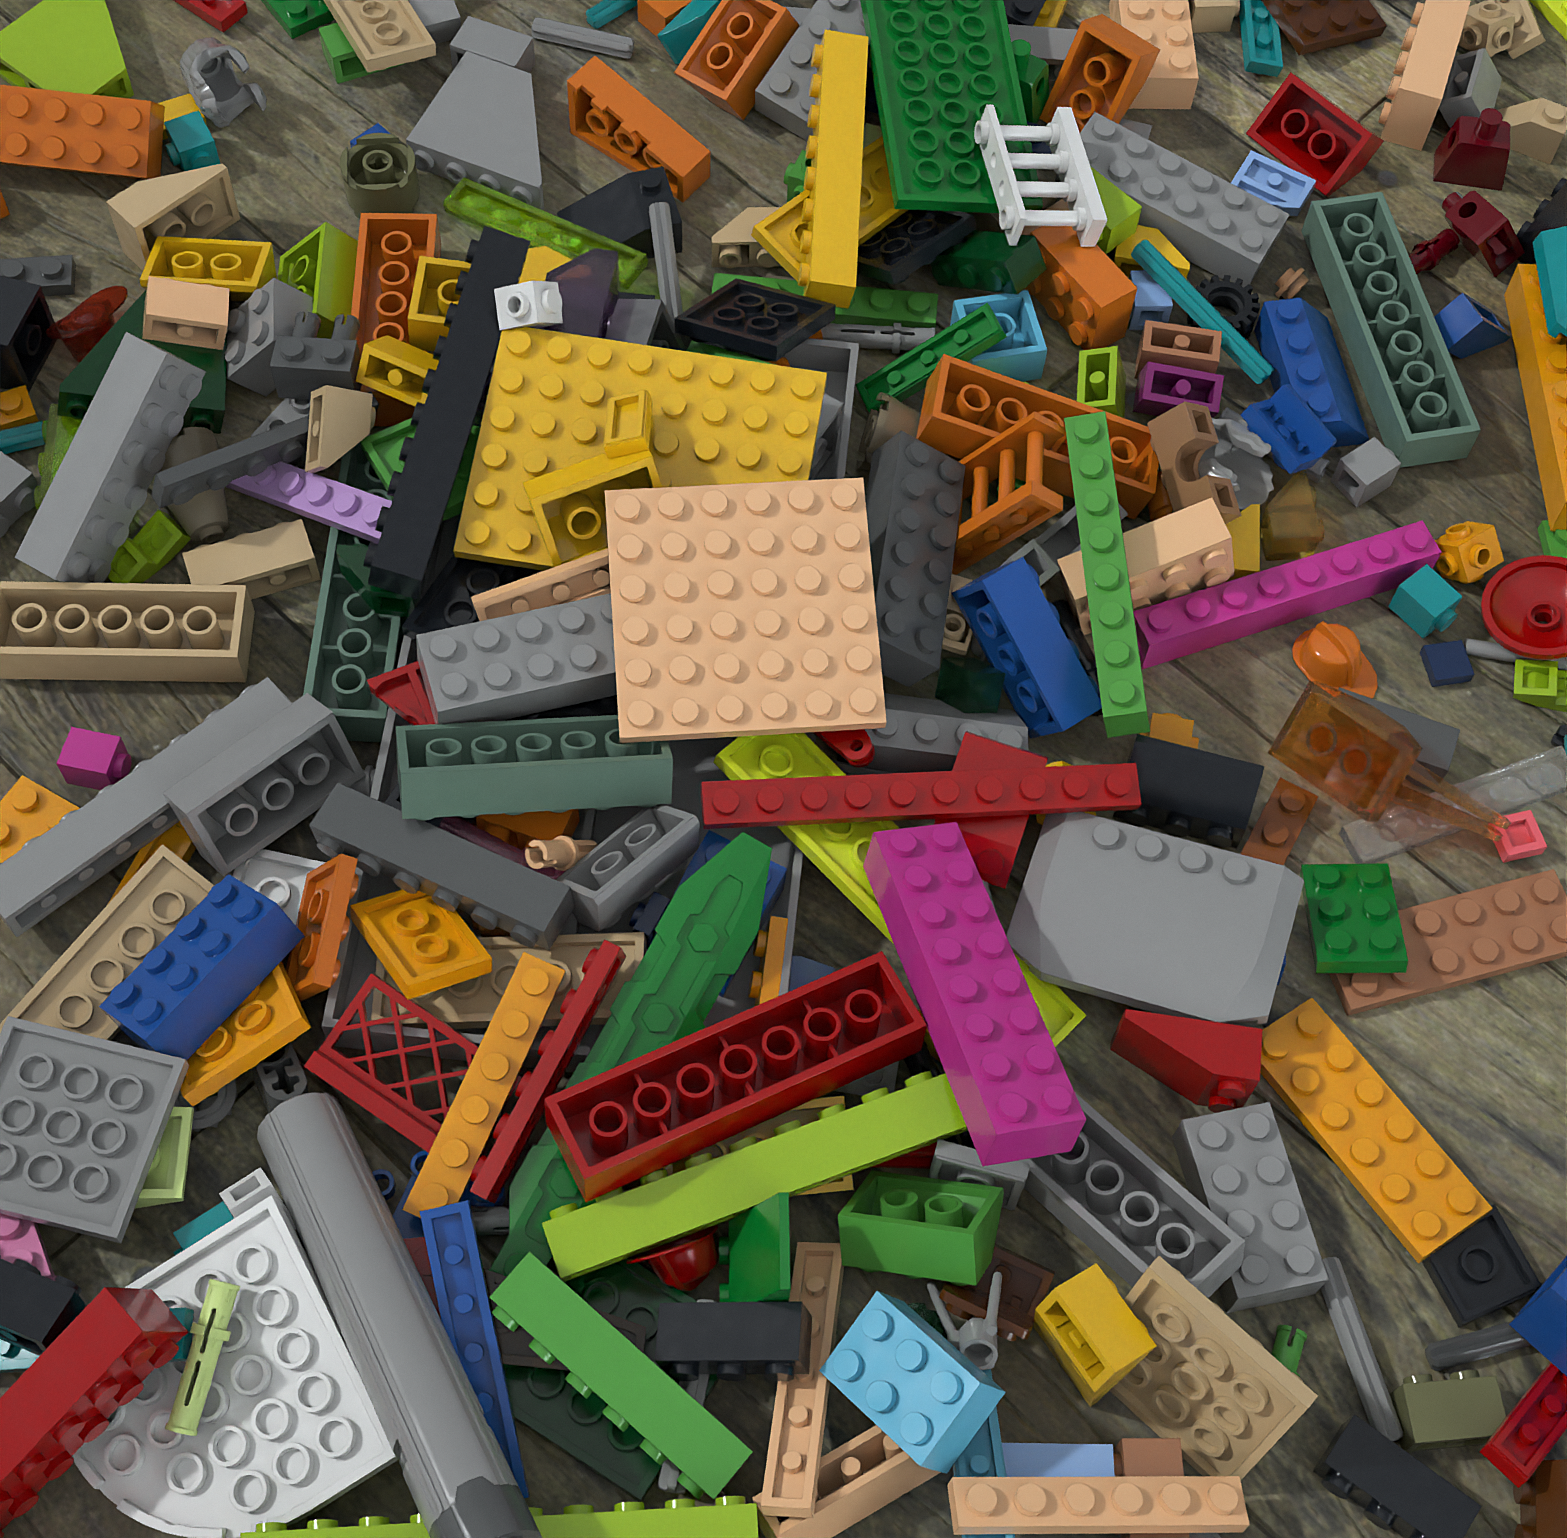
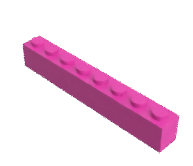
(1282, 594)

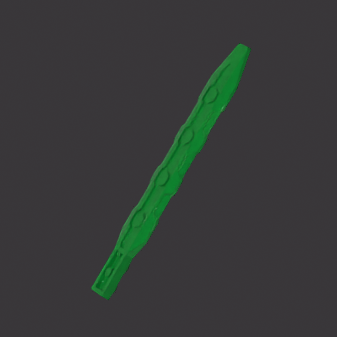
(667, 999)

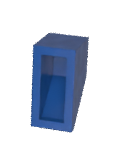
(1469, 327)

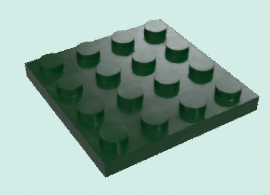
(575, 1424)

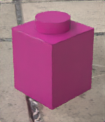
(93, 759)

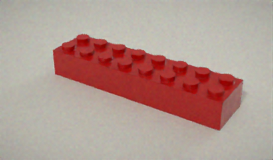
(733, 1075)

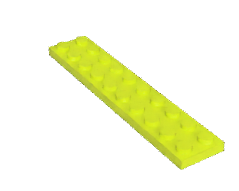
(842, 847)

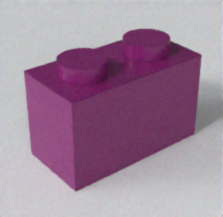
(1166, 386)

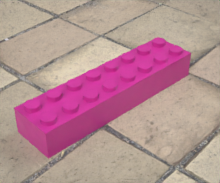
(973, 995)

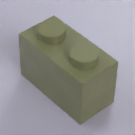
(1448, 1411)

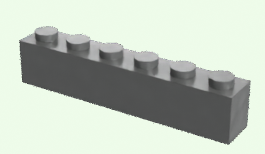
(443, 867)

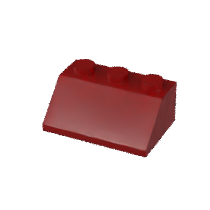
(1314, 135)

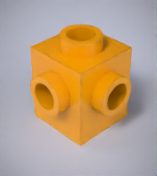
(1468, 551)

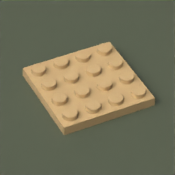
(1207, 1378)

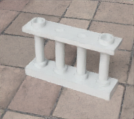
(1067, 160)

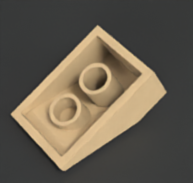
(173, 205)

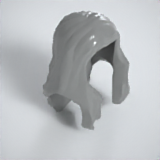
(213, 83)
(1239, 459)

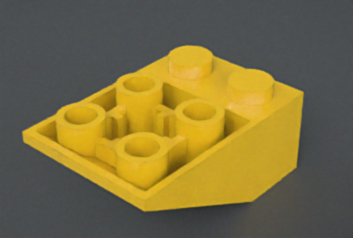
(1092, 1332)

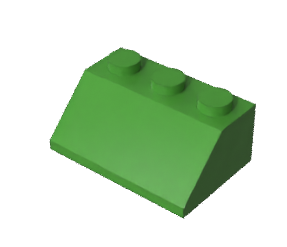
(921, 1227)

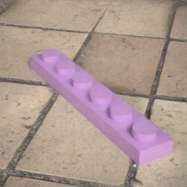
(316, 498)

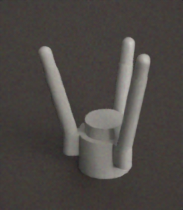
(977, 1336)

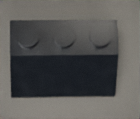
(1192, 792)

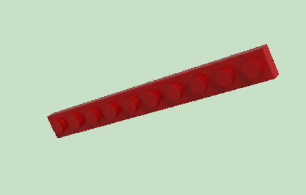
(919, 795)

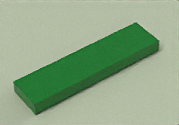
(912, 370)

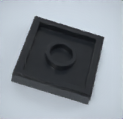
(1481, 1270)

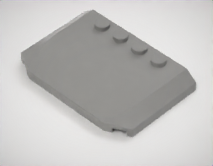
(1154, 919)

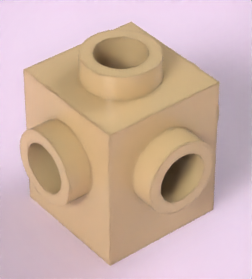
(1487, 27)

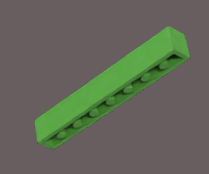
(1106, 576)

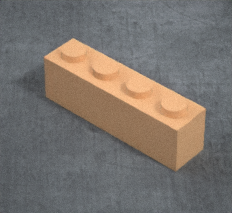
(851, 1486)

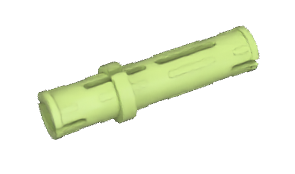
(202, 1357)

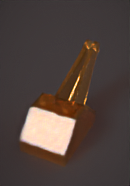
(1363, 759)

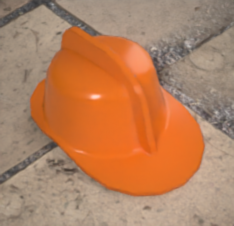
(1335, 658)

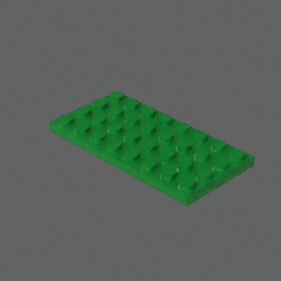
(932, 80)

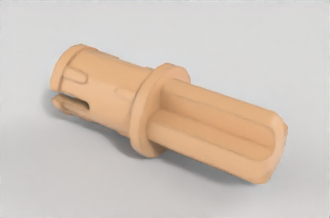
(558, 853)

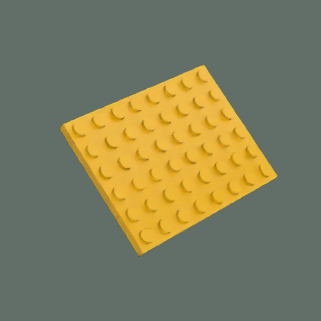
(548, 410)

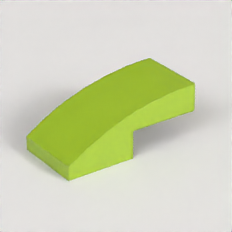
(149, 550)
(1540, 684)

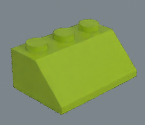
(325, 270)

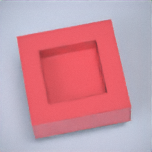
(1521, 838)

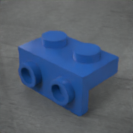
(1290, 428)

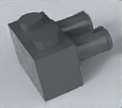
(308, 362)

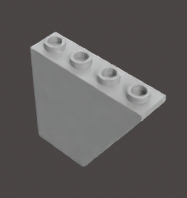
(483, 130)

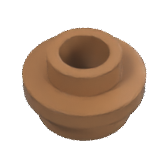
(1291, 283)

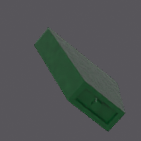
(83, 382)

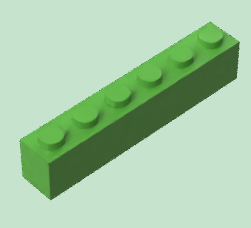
(621, 1376)

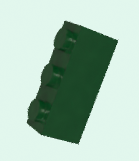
(989, 263)

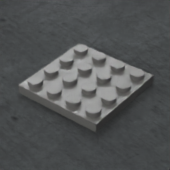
(79, 1126)

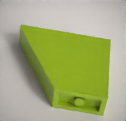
(65, 49)

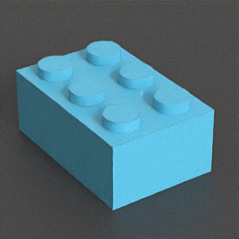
(912, 1382)

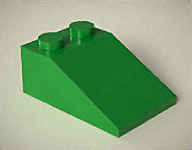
(758, 1253)

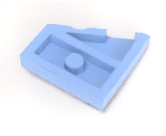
(1274, 183)

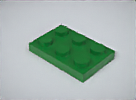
(1353, 918)

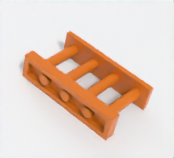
(1016, 509)

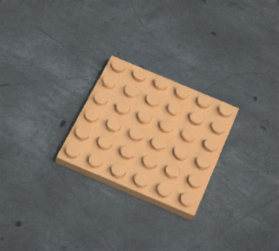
(743, 610)

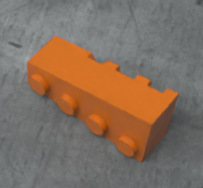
(632, 129)

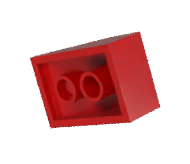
(993, 839)
(1194, 1057)

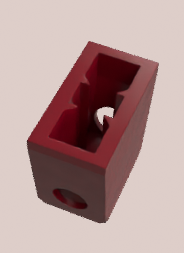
(1474, 152)
(1482, 230)

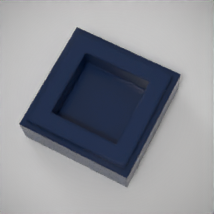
(1447, 663)

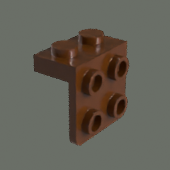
(1022, 1290)

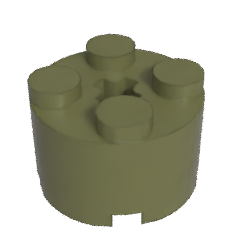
(380, 175)

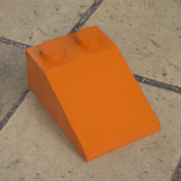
(1101, 72)

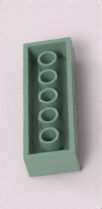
(527, 767)

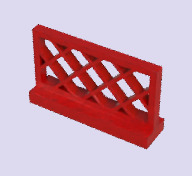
(366, 1087)

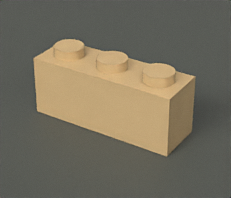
(260, 560)

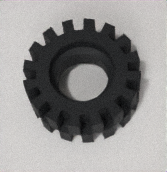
(1233, 297)

